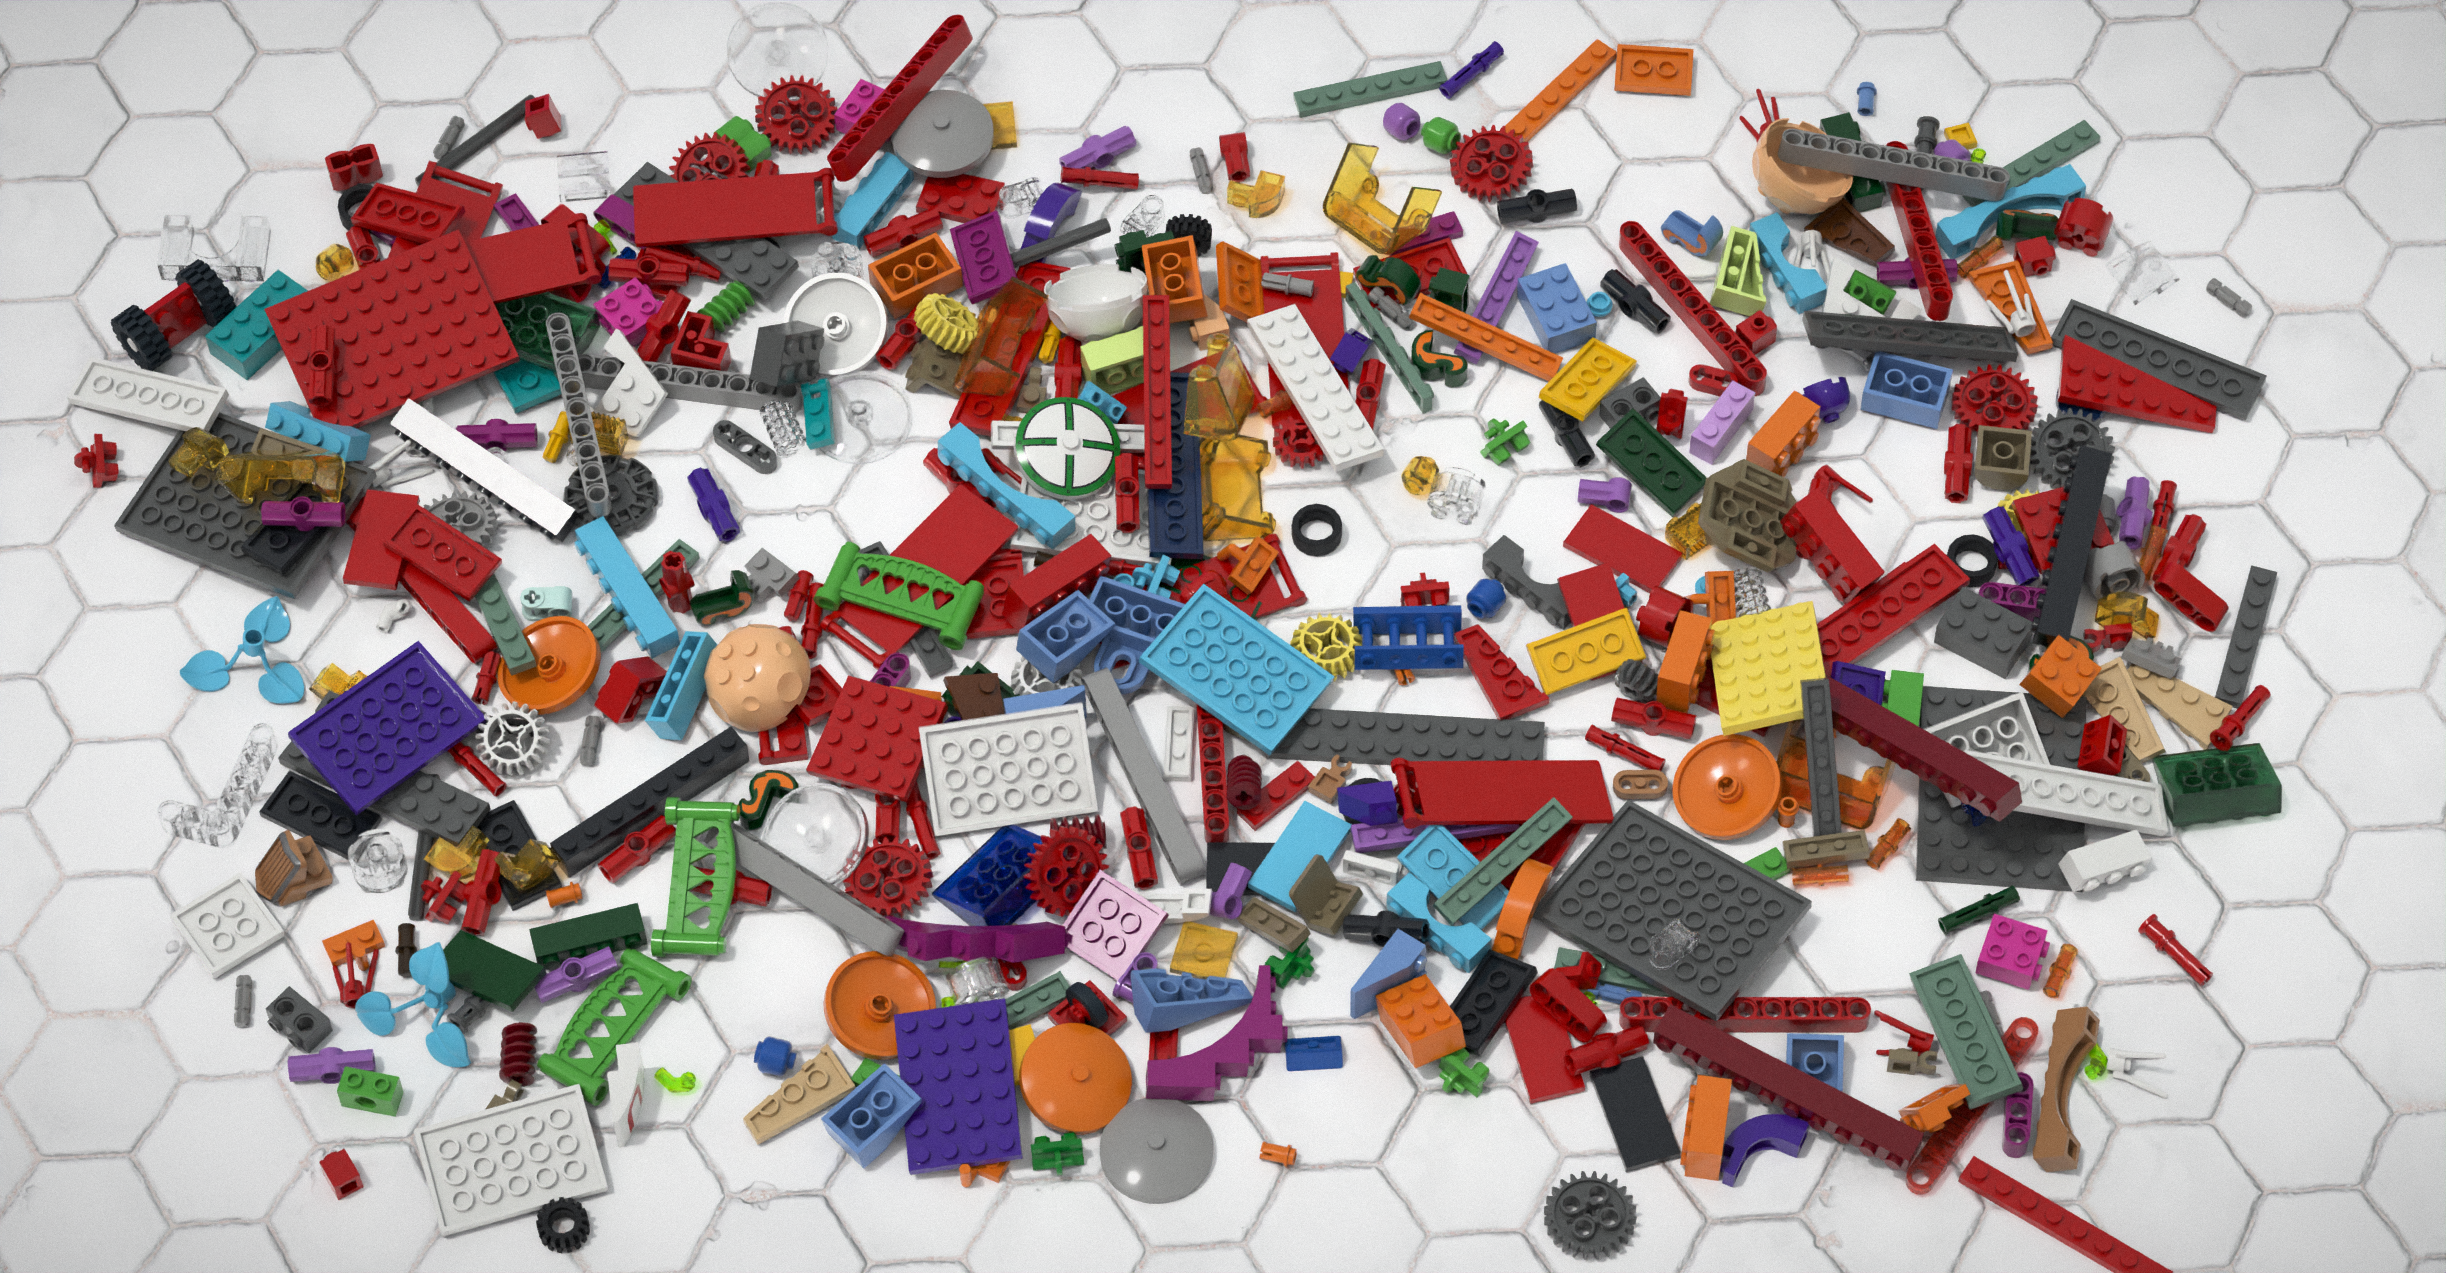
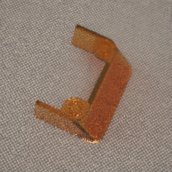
(1000, 326)
(1857, 799)

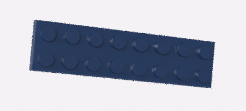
(1176, 513)

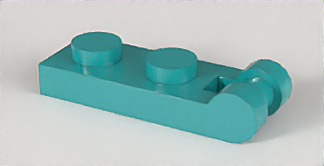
(818, 414)

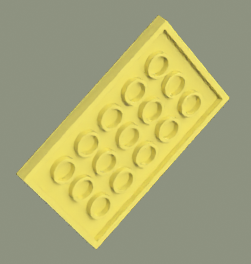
(1761, 666)

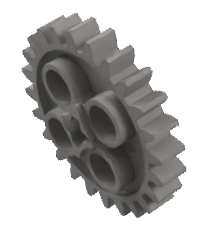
(467, 515)

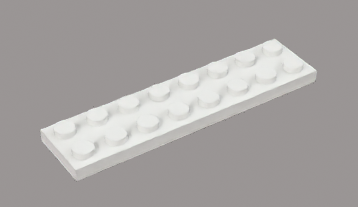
(1315, 387)
(2084, 795)

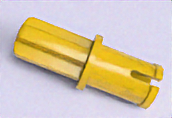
(1050, 344)
(558, 437)

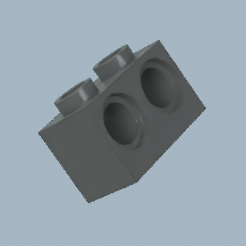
(1628, 398)
(302, 1017)

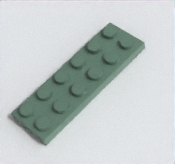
(1965, 1031)

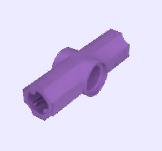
(1099, 150)
(2134, 512)
(590, 968)
(329, 1064)

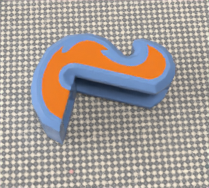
(1692, 235)

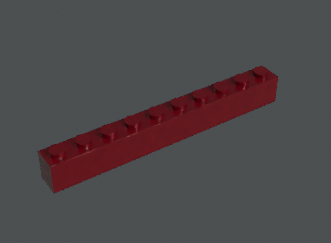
(1923, 753)
(1788, 1088)

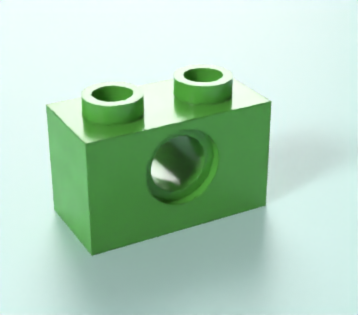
(370, 1091)

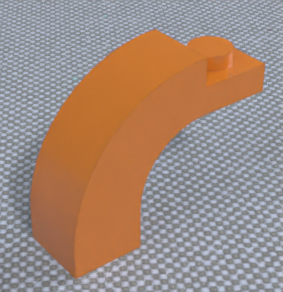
(1520, 904)

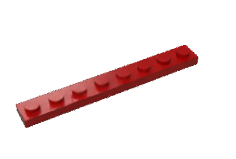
(1157, 392)
(2055, 1220)

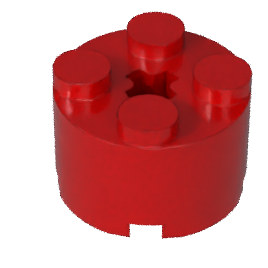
(2083, 226)
(1660, 615)

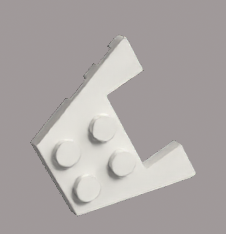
(1842, 303)
(635, 390)

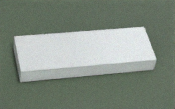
(1178, 744)

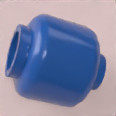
(1486, 598)
(774, 1056)

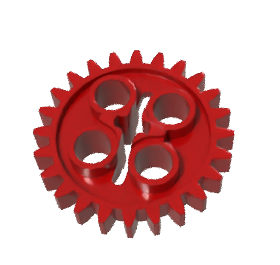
(811, 99)
(719, 151)
(1491, 163)
(1993, 401)
(1064, 870)
(889, 877)

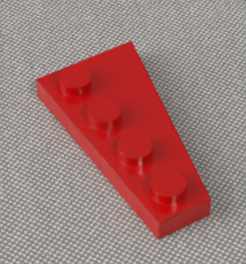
(1500, 680)

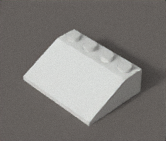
(1995, 729)

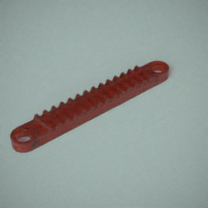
(1947, 1141)

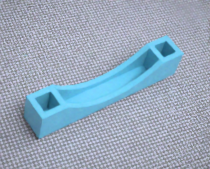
(1961, 232)
(1044, 518)

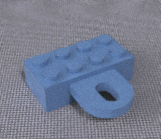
(1138, 622)

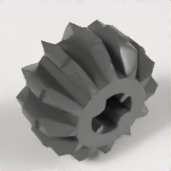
(1637, 680)

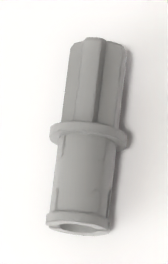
(1288, 284)

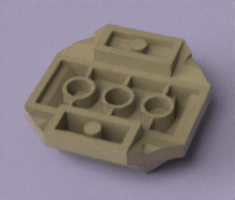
(1744, 515)

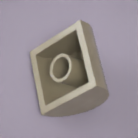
(2002, 457)

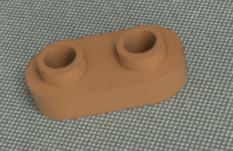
(1639, 784)

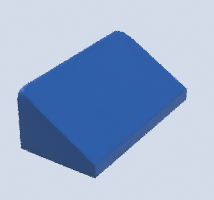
(1313, 1053)

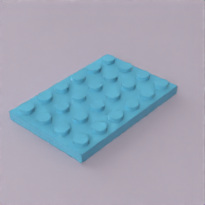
(1236, 669)

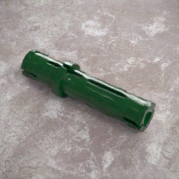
(1988, 905)

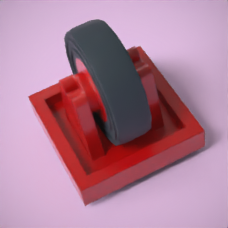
(1088, 1006)

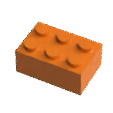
(1175, 271)
(914, 273)
(1785, 435)
(1685, 661)
(1420, 1021)
(1705, 1127)

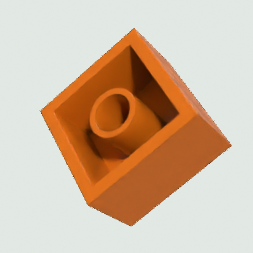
(2060, 676)

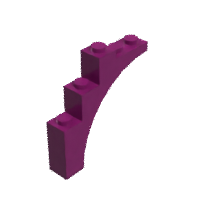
(968, 943)
(1200, 1073)

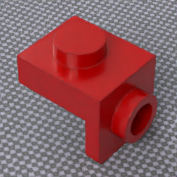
(1586, 974)

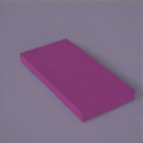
(983, 256)

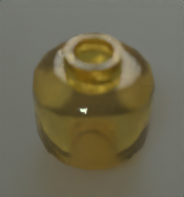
(334, 262)
(1419, 475)

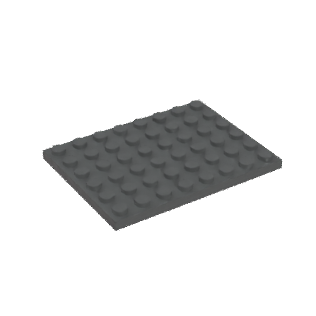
(210, 526)
(2022, 846)
(1651, 872)

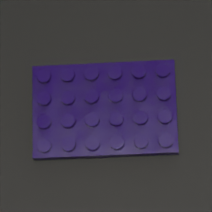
(387, 727)
(965, 1076)

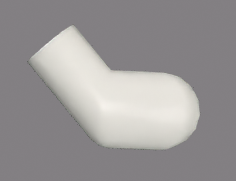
(392, 612)

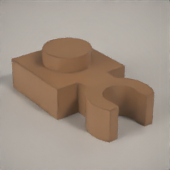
(1327, 781)

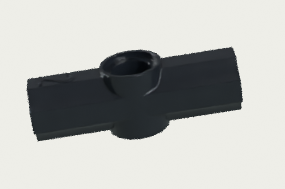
(1536, 205)
(1635, 301)
(1572, 440)
(1383, 926)

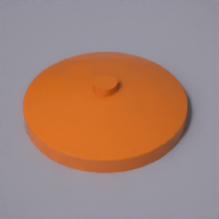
(565, 669)
(1727, 787)
(867, 995)
(1075, 1078)

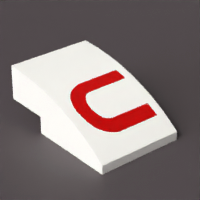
(626, 1091)

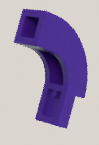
(1048, 213)
(1761, 1133)

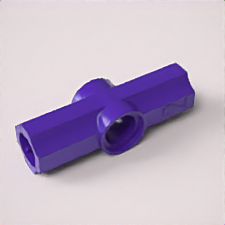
(713, 504)
(2010, 546)

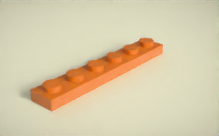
(1562, 90)
(1485, 337)

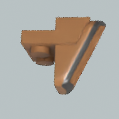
(291, 870)

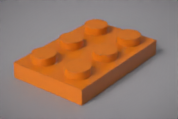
(1654, 69)
(1239, 282)

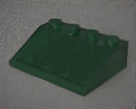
(527, 328)
(2218, 785)

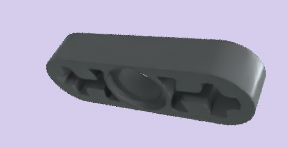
(749, 457)

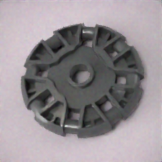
(625, 501)

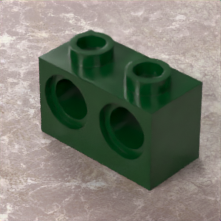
(1451, 288)

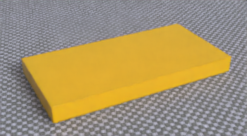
(1587, 379)
(1585, 651)

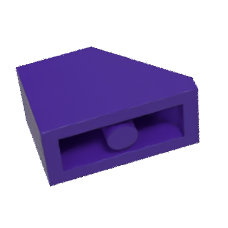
(1350, 350)
(1369, 803)

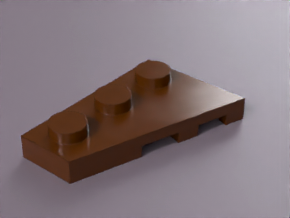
(1852, 233)

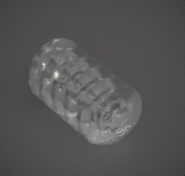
(782, 428)
(1750, 592)

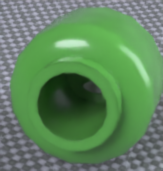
(1440, 135)

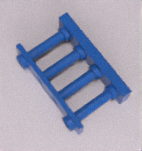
(1408, 620)

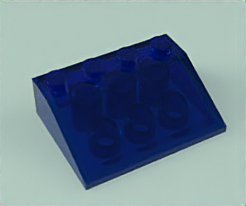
(991, 882)

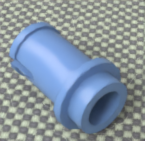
(1866, 98)

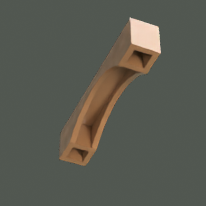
(2073, 1038)

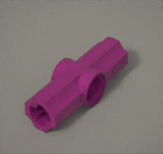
(1902, 273)
(501, 434)
(292, 513)

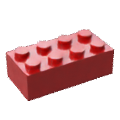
(1831, 546)
(1055, 580)

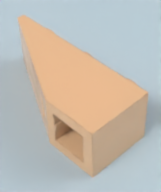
(1211, 324)

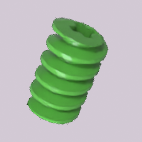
(727, 305)

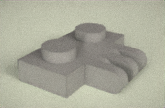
(769, 575)
(2152, 656)

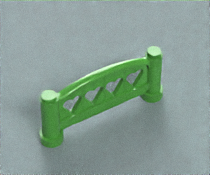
(951, 619)
(693, 820)
(655, 983)

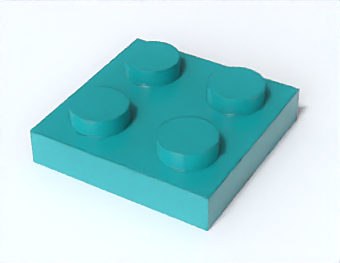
(527, 385)

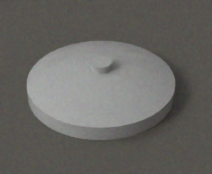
(944, 135)
(1156, 1150)

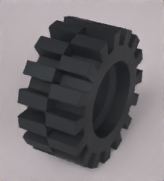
(1193, 226)
(560, 1210)

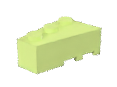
(1739, 276)

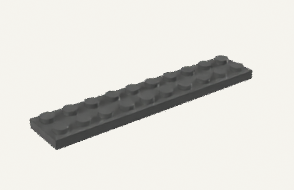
(1382, 737)

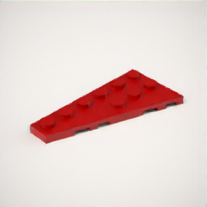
(2109, 385)

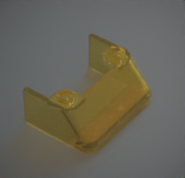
(1354, 207)

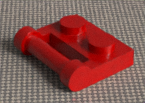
(790, 739)

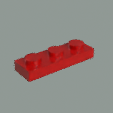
(1278, 795)

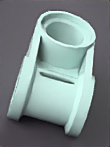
(547, 602)

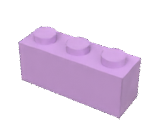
(1722, 422)

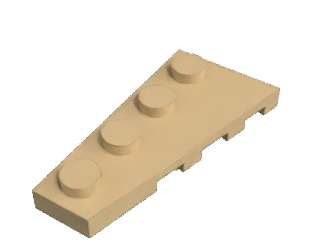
(2116, 695)
(2182, 703)
(806, 1093)

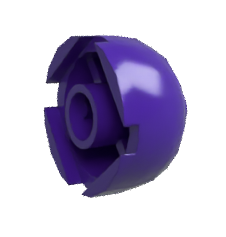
(1830, 396)

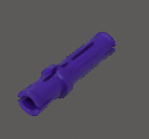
(1479, 63)

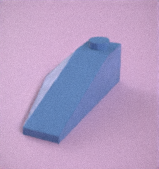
(1174, 1001)

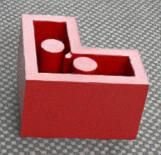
(696, 345)
(628, 686)

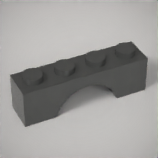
(1505, 562)

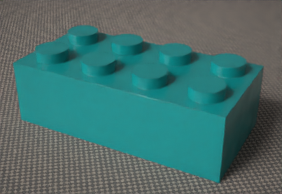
(245, 335)

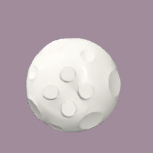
(1096, 301)

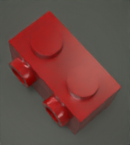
(2102, 746)

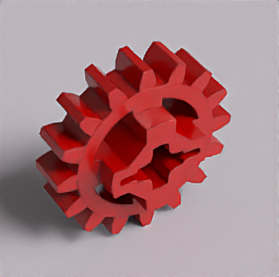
(1300, 441)

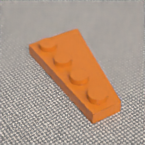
(1993, 287)

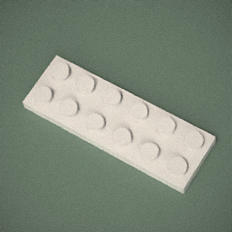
(147, 395)

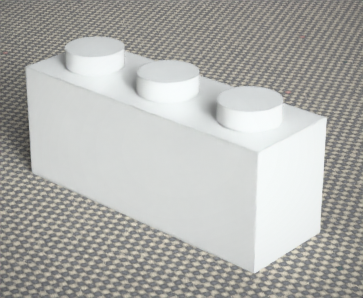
(2105, 861)

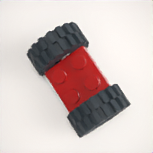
(154, 331)

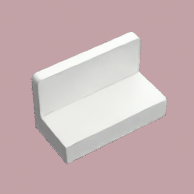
(1375, 865)

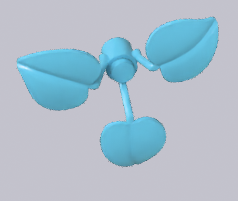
(264, 623)
(428, 969)

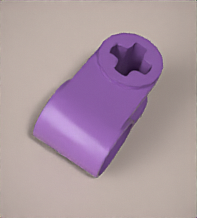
(1123, 986)

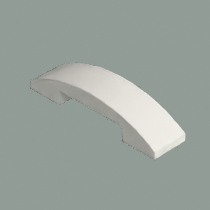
(1183, 907)

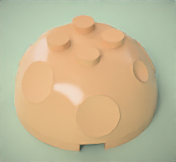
(1790, 185)
(757, 677)

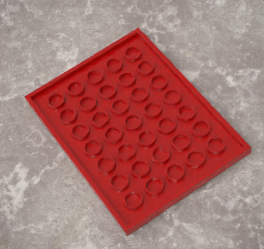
(399, 331)

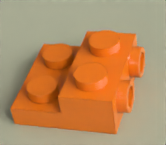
(1934, 1108)

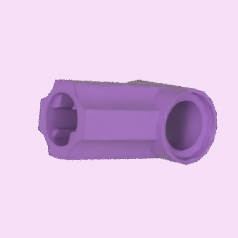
(1612, 494)
(1227, 900)

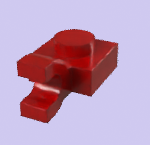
(2112, 636)

